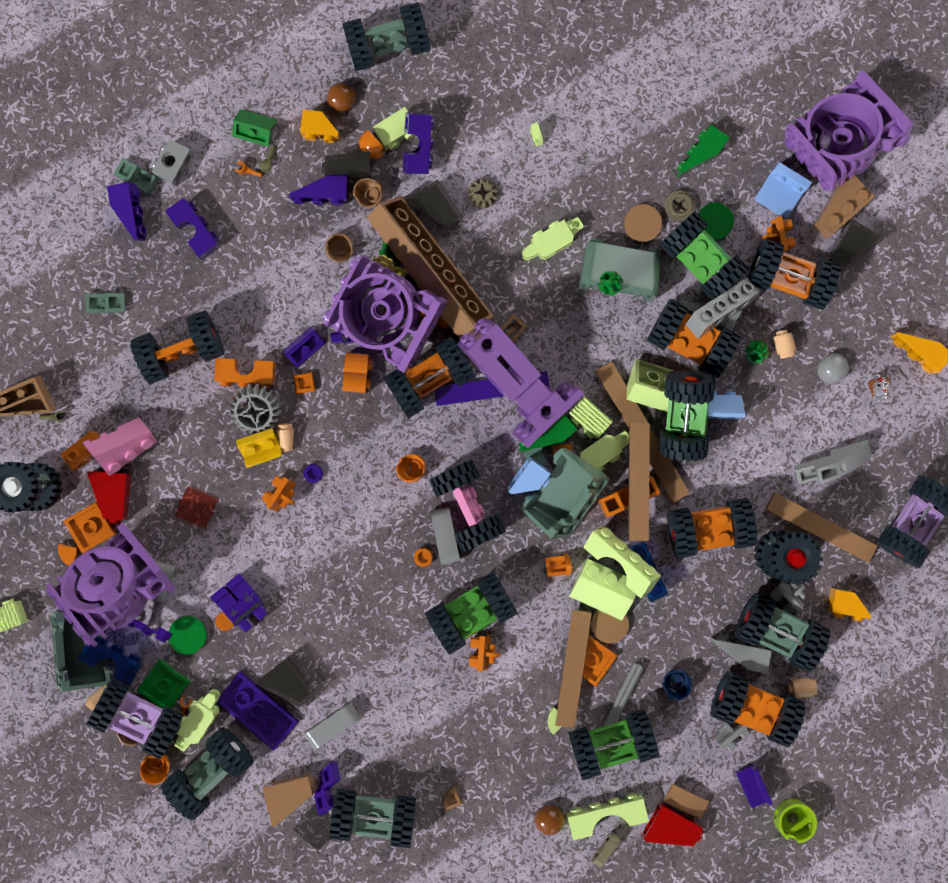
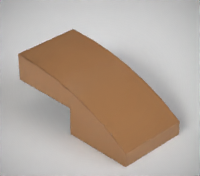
(686, 801)

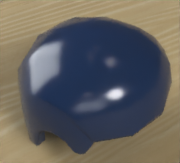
(683, 681)

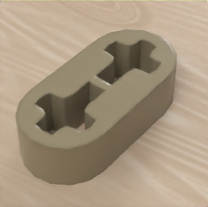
(605, 849)

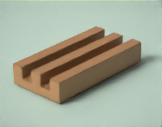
(518, 322)

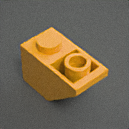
(316, 126)
(847, 603)

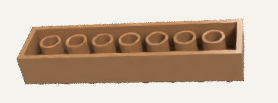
(428, 264)

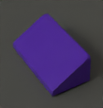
(304, 347)

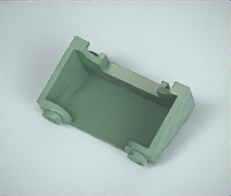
(636, 267)
(567, 496)
(69, 671)

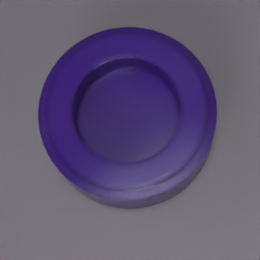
(313, 473)

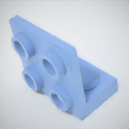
(782, 190)

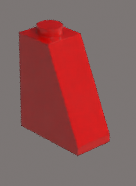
(111, 494)
(671, 827)

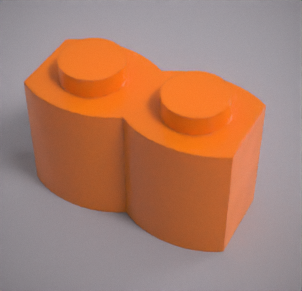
(356, 373)

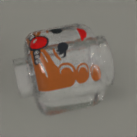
(879, 389)

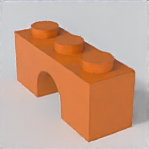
(227, 372)
(619, 500)

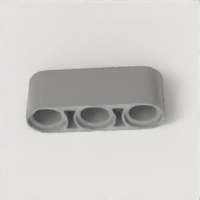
(445, 535)
(332, 726)

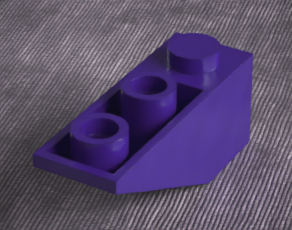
(326, 189)
(126, 205)

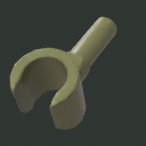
(266, 166)
(53, 416)

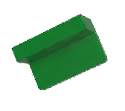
(253, 127)

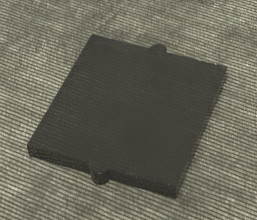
(314, 828)

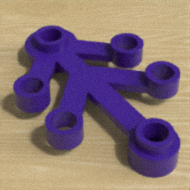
(161, 634)

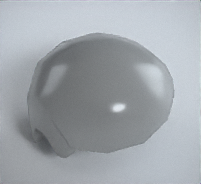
(833, 368)

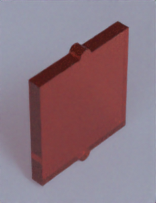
(196, 507)

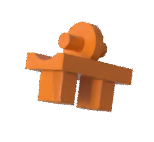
(777, 232)
(281, 496)
(486, 652)

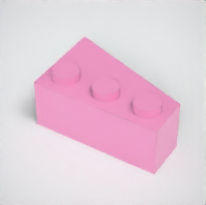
(121, 446)

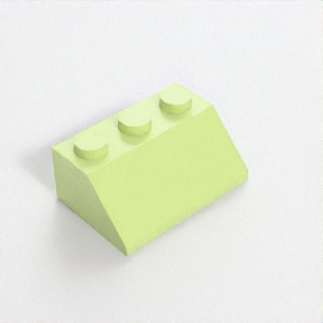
(647, 385)
(603, 589)

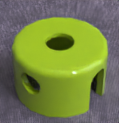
(805, 825)

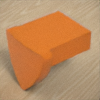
(558, 565)

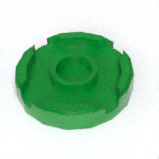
(718, 218)
(188, 634)

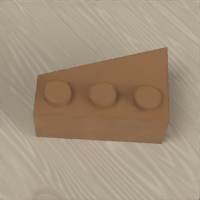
(842, 206)
(26, 398)

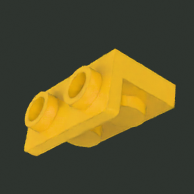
(259, 447)

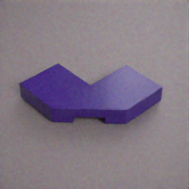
(323, 797)

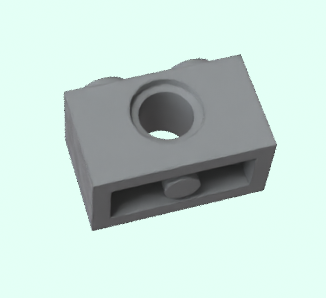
(173, 173)

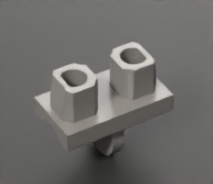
(794, 603)
(729, 732)

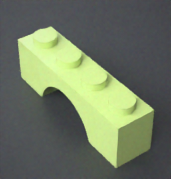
(639, 574)
(583, 821)

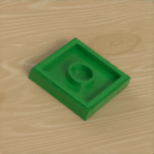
(163, 685)

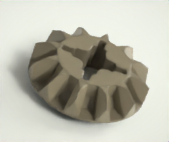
(677, 197)
(476, 199)

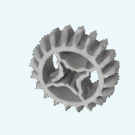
(241, 413)

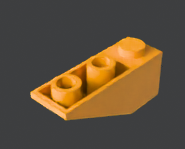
(929, 353)

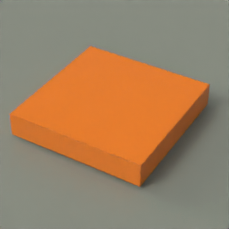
(89, 528)
(597, 661)

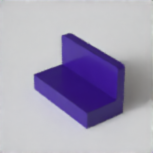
(753, 786)

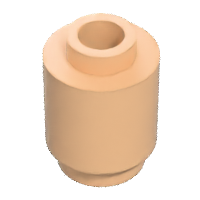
(784, 344)
(802, 688)

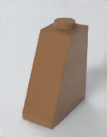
(287, 795)

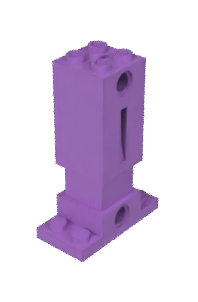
(517, 380)

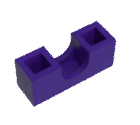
(418, 160)
(184, 214)

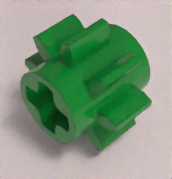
(610, 283)
(756, 351)

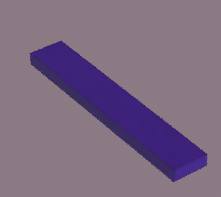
(472, 391)

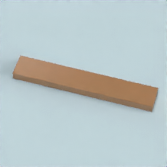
(639, 481)
(821, 527)
(573, 668)

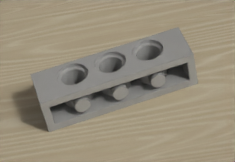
(722, 308)

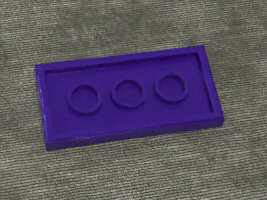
(257, 710)

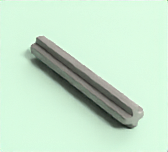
(623, 695)

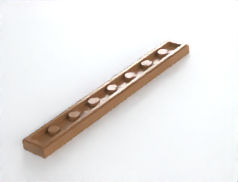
(631, 413)

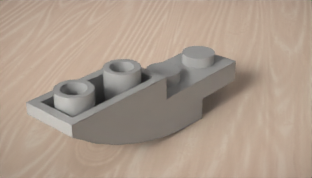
(834, 466)

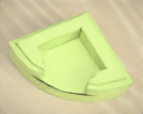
(536, 133)
(551, 721)

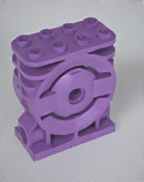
(858, 109)
(346, 316)
(98, 581)

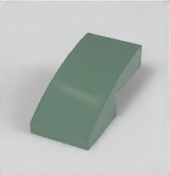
(132, 173)
(105, 303)

